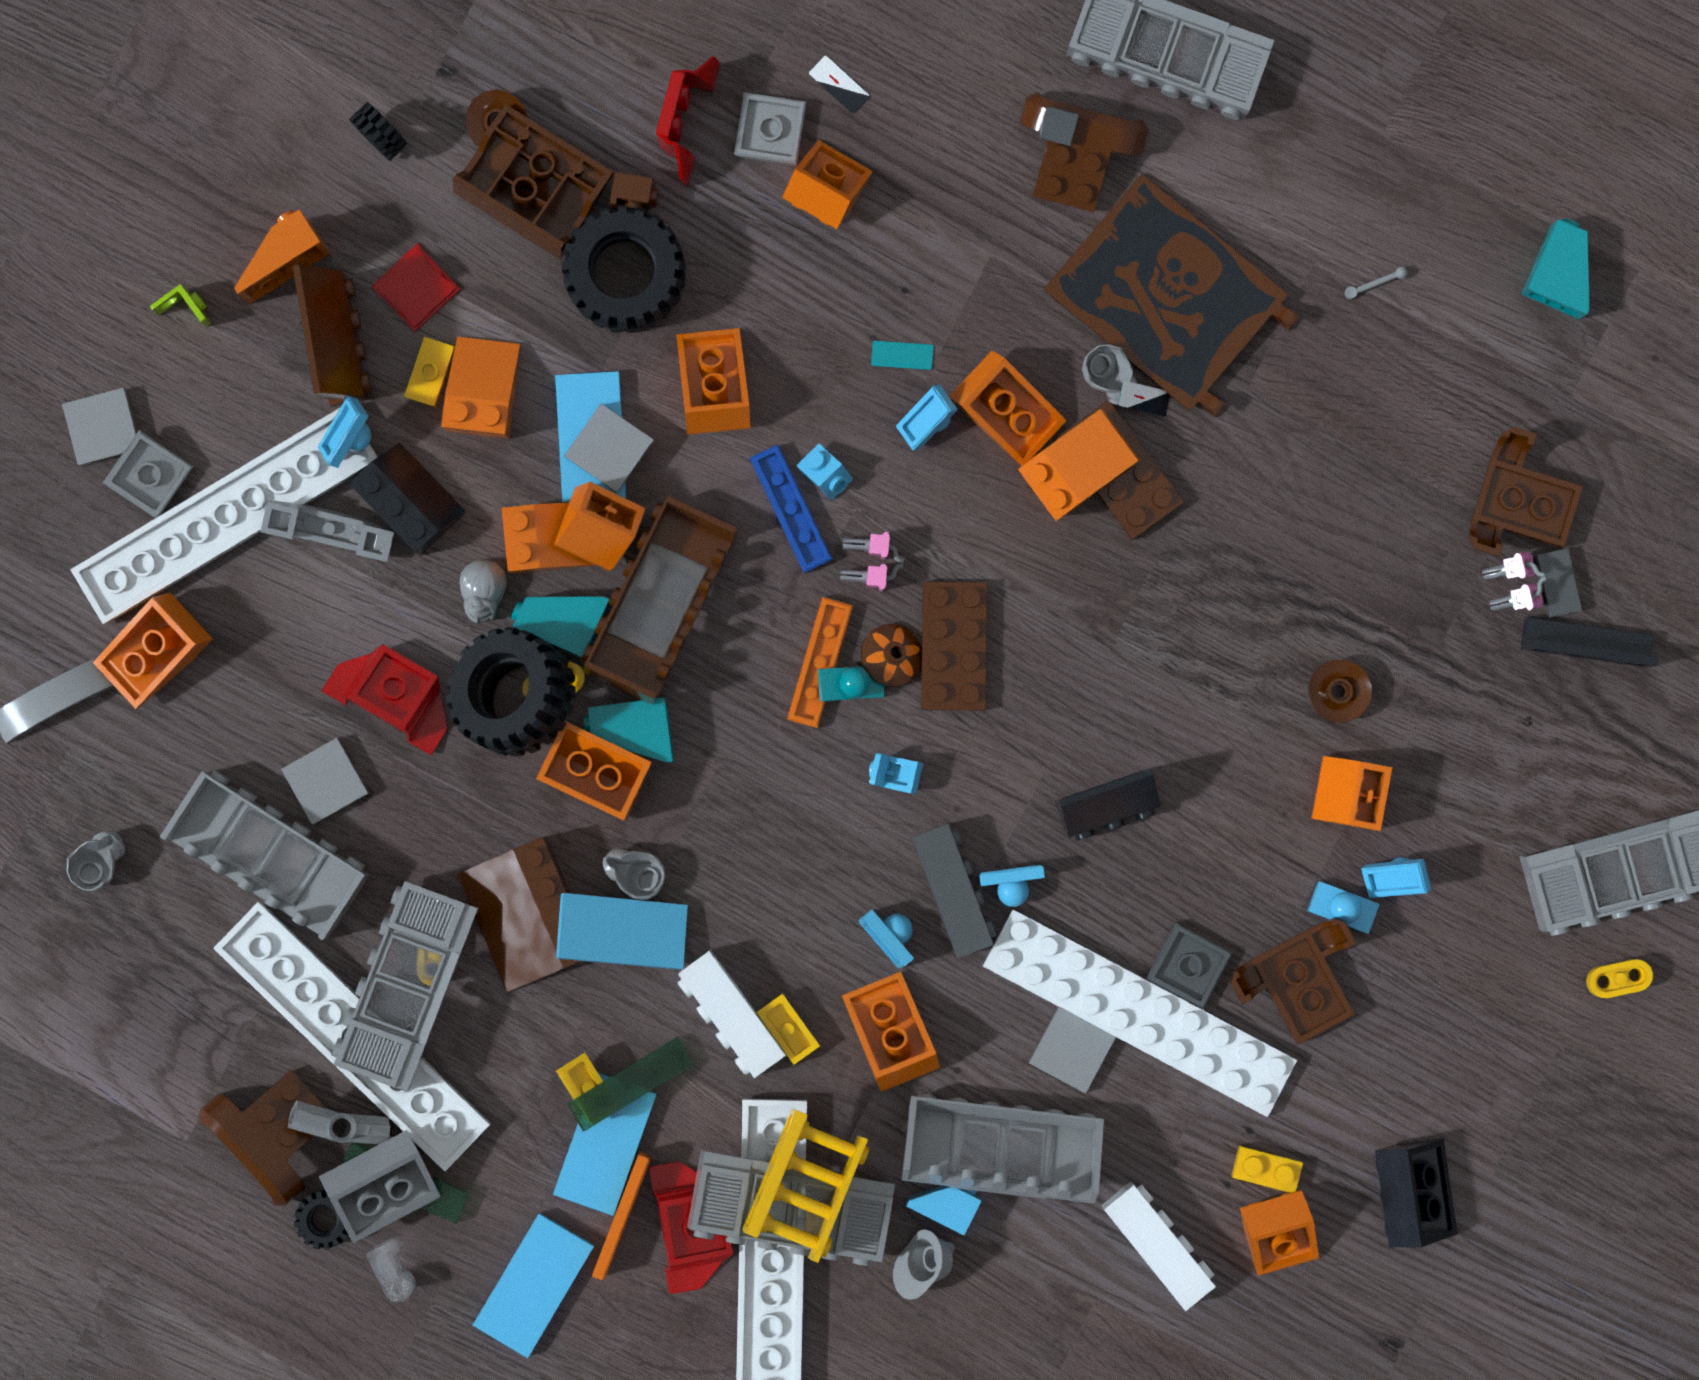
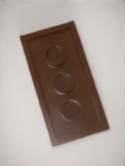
(1141, 492)
(954, 646)

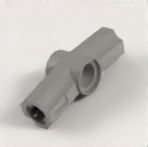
(319, 1122)

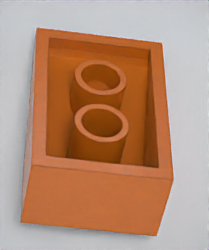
(286, 244)
(713, 381)
(481, 388)
(1007, 408)
(1078, 464)
(531, 539)
(152, 649)
(891, 1031)

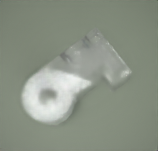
(389, 1270)

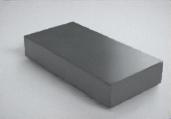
(1560, 588)

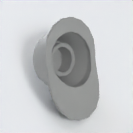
(922, 1264)

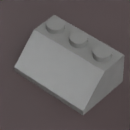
(379, 1186)

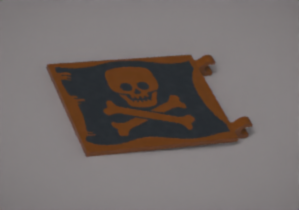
(1168, 293)

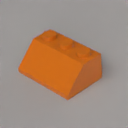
(594, 771)

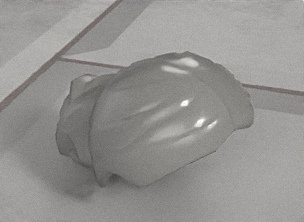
(1106, 370)
(482, 589)
(94, 861)
(635, 872)

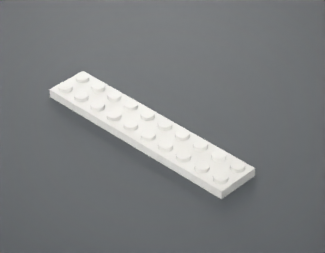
(212, 522)
(317, 1005)
(1139, 1013)
(769, 1279)

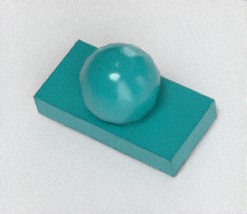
(847, 684)

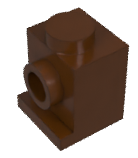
(633, 191)

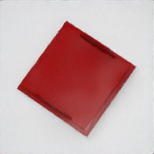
(416, 287)

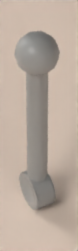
(1351, 292)

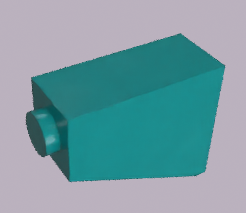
(1561, 270)
(561, 620)
(634, 727)

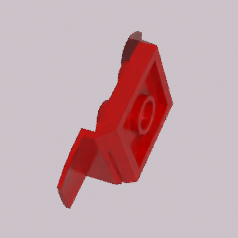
(678, 100)
(394, 692)
(689, 1258)

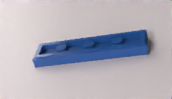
(791, 508)

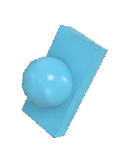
(927, 417)
(345, 433)
(1396, 878)
(1012, 885)
(1343, 906)
(890, 935)

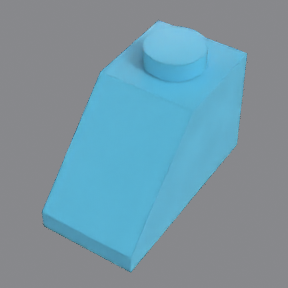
(947, 1206)

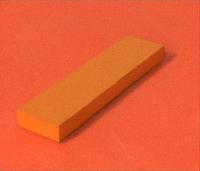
(820, 654)
(622, 1215)

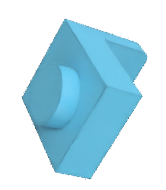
(825, 471)
(895, 773)

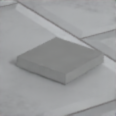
(770, 129)
(100, 426)
(609, 448)
(147, 474)
(325, 781)
(1072, 1049)

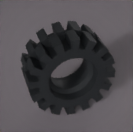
(378, 131)
(306, 1226)

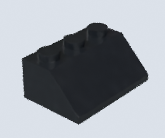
(407, 498)
(1109, 804)
(1416, 1193)

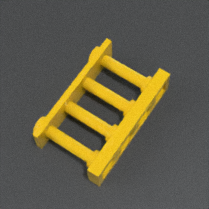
(773, 1190)

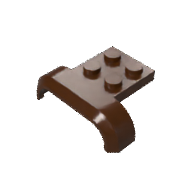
(1076, 172)
(1521, 499)
(1300, 979)
(262, 1135)

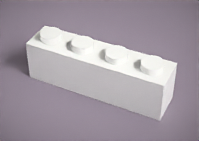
(731, 1013)
(1158, 1246)

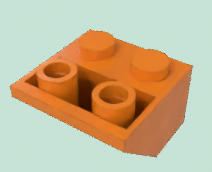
(598, 525)
(1351, 793)

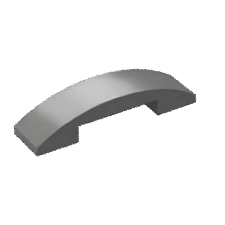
(327, 527)
(51, 699)

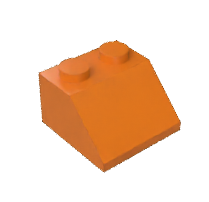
(826, 184)
(1280, 1232)

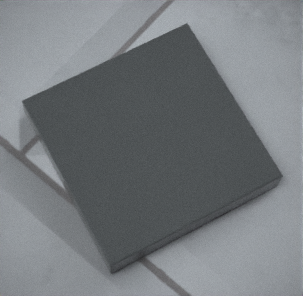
(1189, 966)

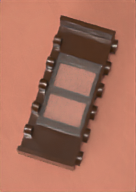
(658, 599)

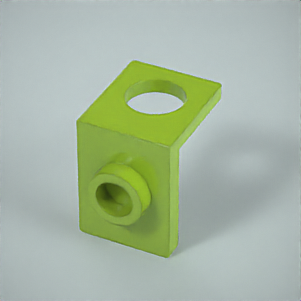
(175, 295)

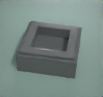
(1059, 125)

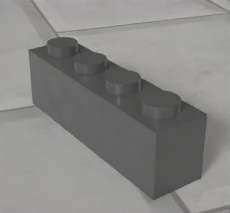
(952, 890)

